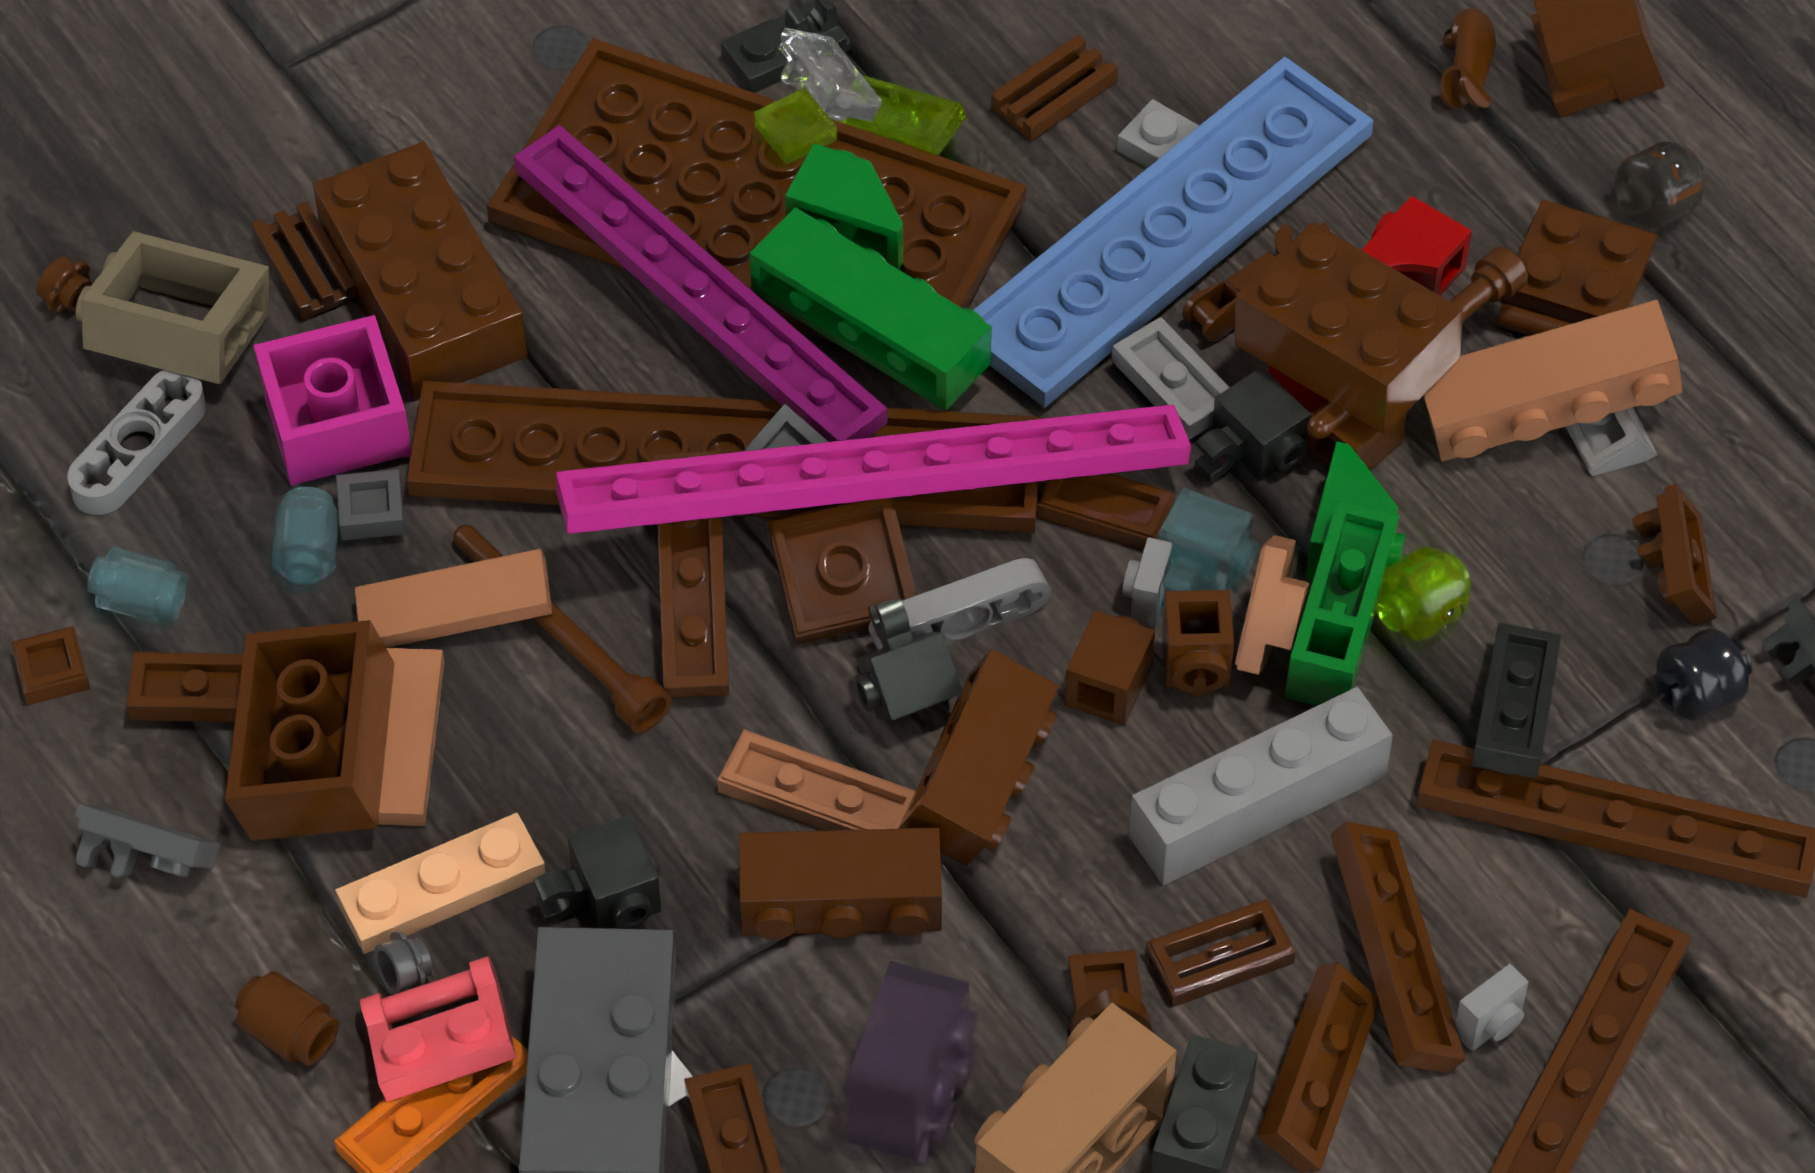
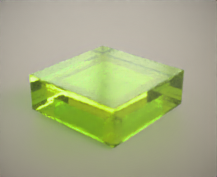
(795, 125)

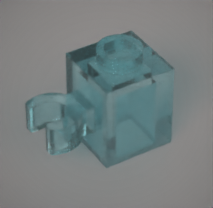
(1208, 543)

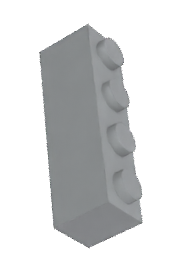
(1259, 785)

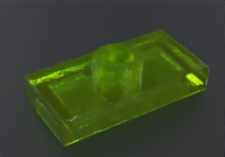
(912, 117)

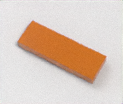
(410, 1128)

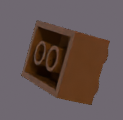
(1348, 327)
(310, 731)

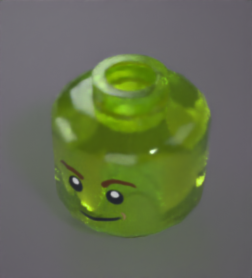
(1423, 593)

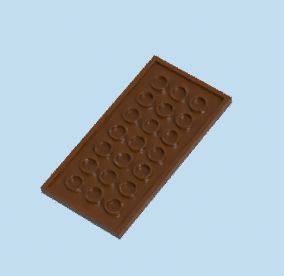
(714, 175)

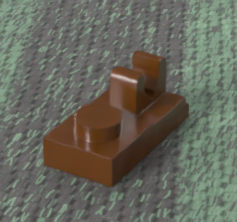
(1682, 550)

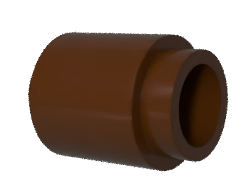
(286, 1018)

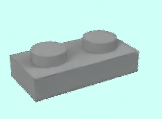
(1170, 374)

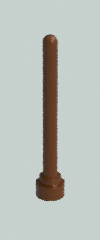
(1495, 278)
(637, 699)

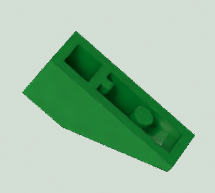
(1341, 604)

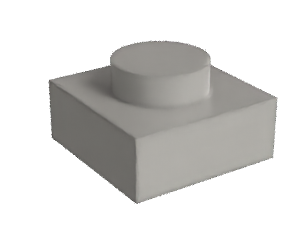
(1153, 133)
(1145, 581)
(1492, 1008)

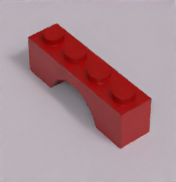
(1418, 245)

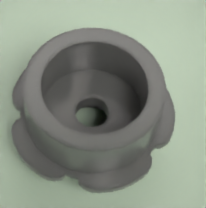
(402, 963)

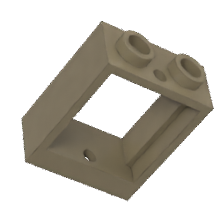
(167, 339)

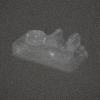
(828, 75)

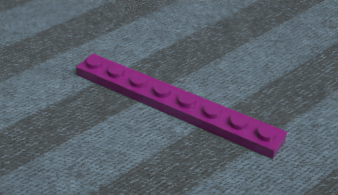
(699, 288)

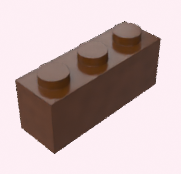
(983, 757)
(840, 882)

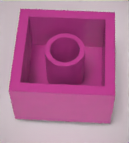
(333, 400)

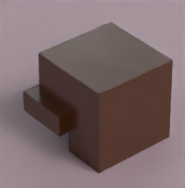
(1595, 51)

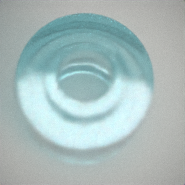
(305, 536)
(137, 585)

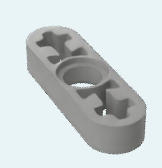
(130, 466)
(977, 602)

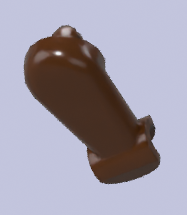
(1474, 47)

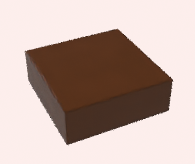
(50, 665)

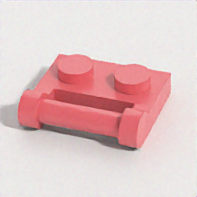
(442, 1044)

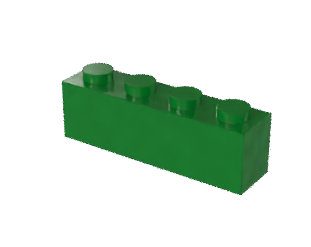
(871, 308)

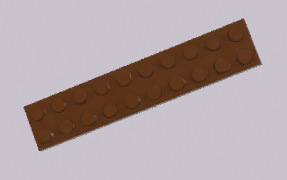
(515, 439)

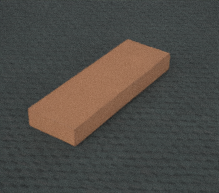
(457, 598)
(411, 736)
(810, 787)

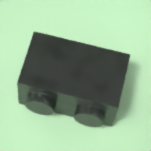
(1205, 1108)

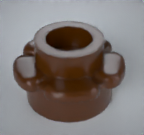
(63, 283)

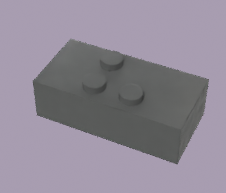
(599, 1051)

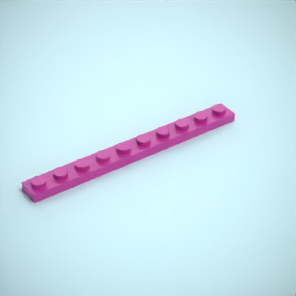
(870, 468)

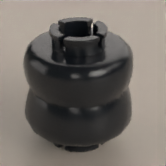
(1702, 674)

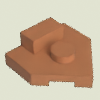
(1273, 606)

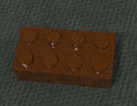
(421, 269)

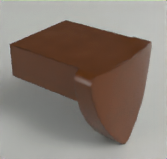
(1103, 980)

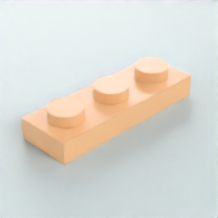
(440, 882)

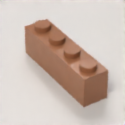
(1553, 381)

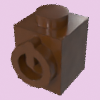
(1197, 640)

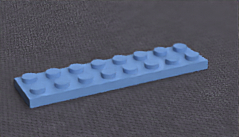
(1168, 228)

